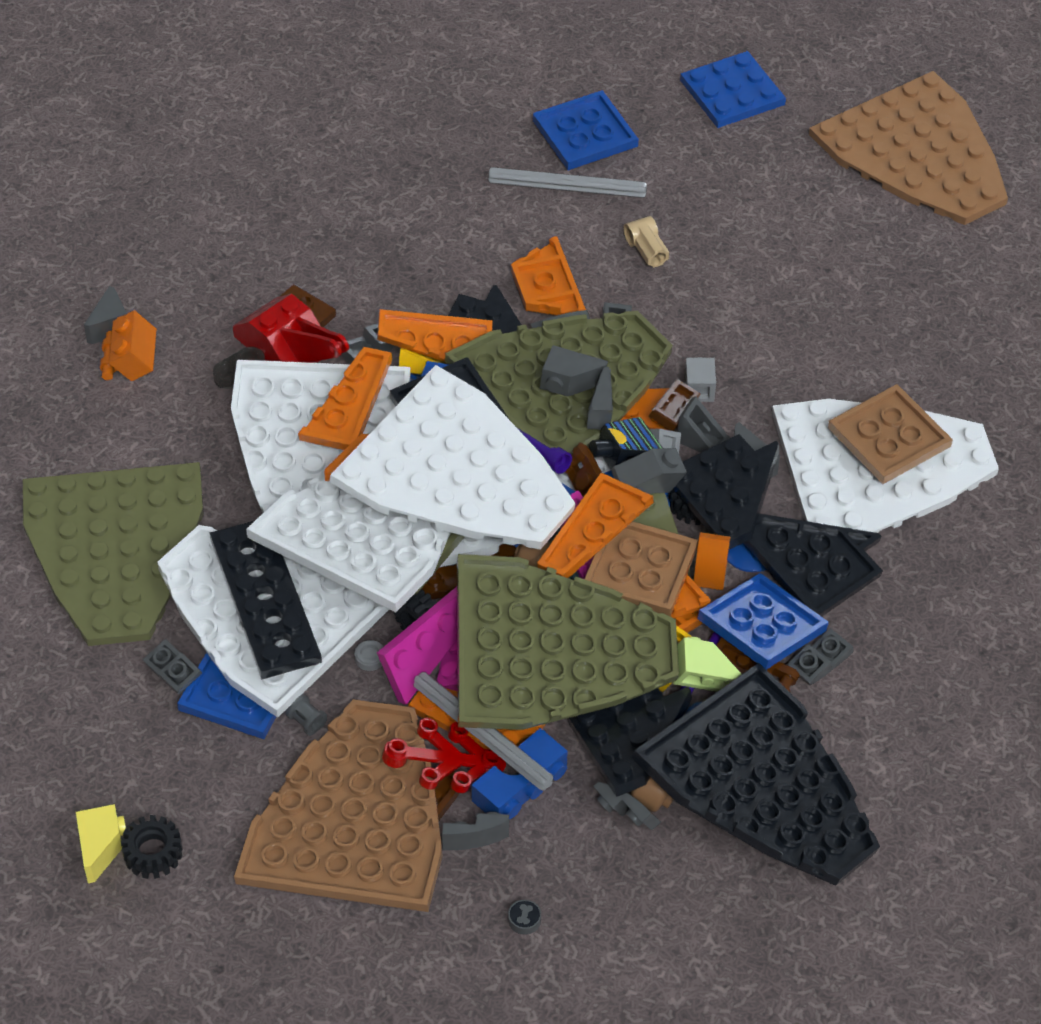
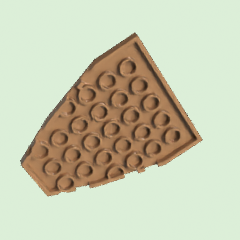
(920, 148)
(349, 820)

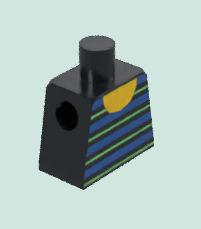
(623, 441)

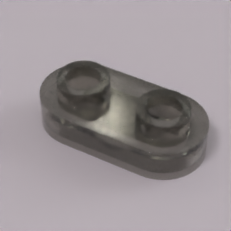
(225, 370)

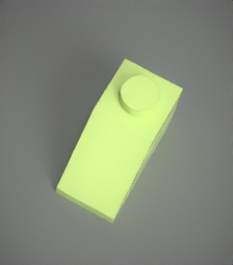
(703, 665)

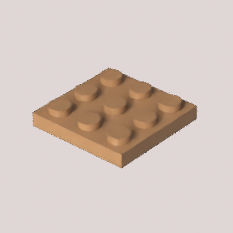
(890, 434)
(645, 565)

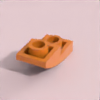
(711, 561)

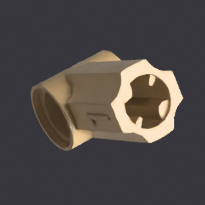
(644, 235)

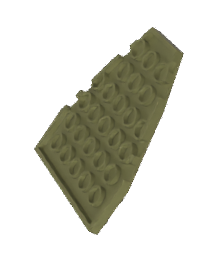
(514, 365)
(104, 539)
(551, 645)

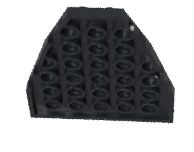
(763, 777)

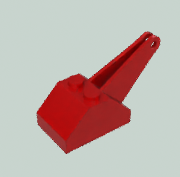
(289, 333)

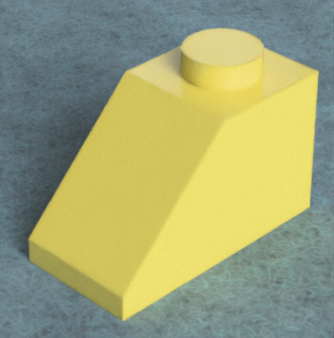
(99, 838)

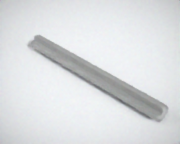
(567, 182)
(490, 737)

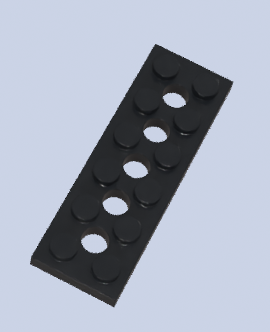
(253, 612)

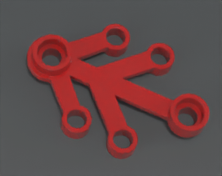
(481, 760)

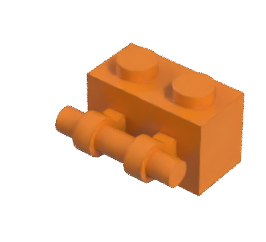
(129, 347)

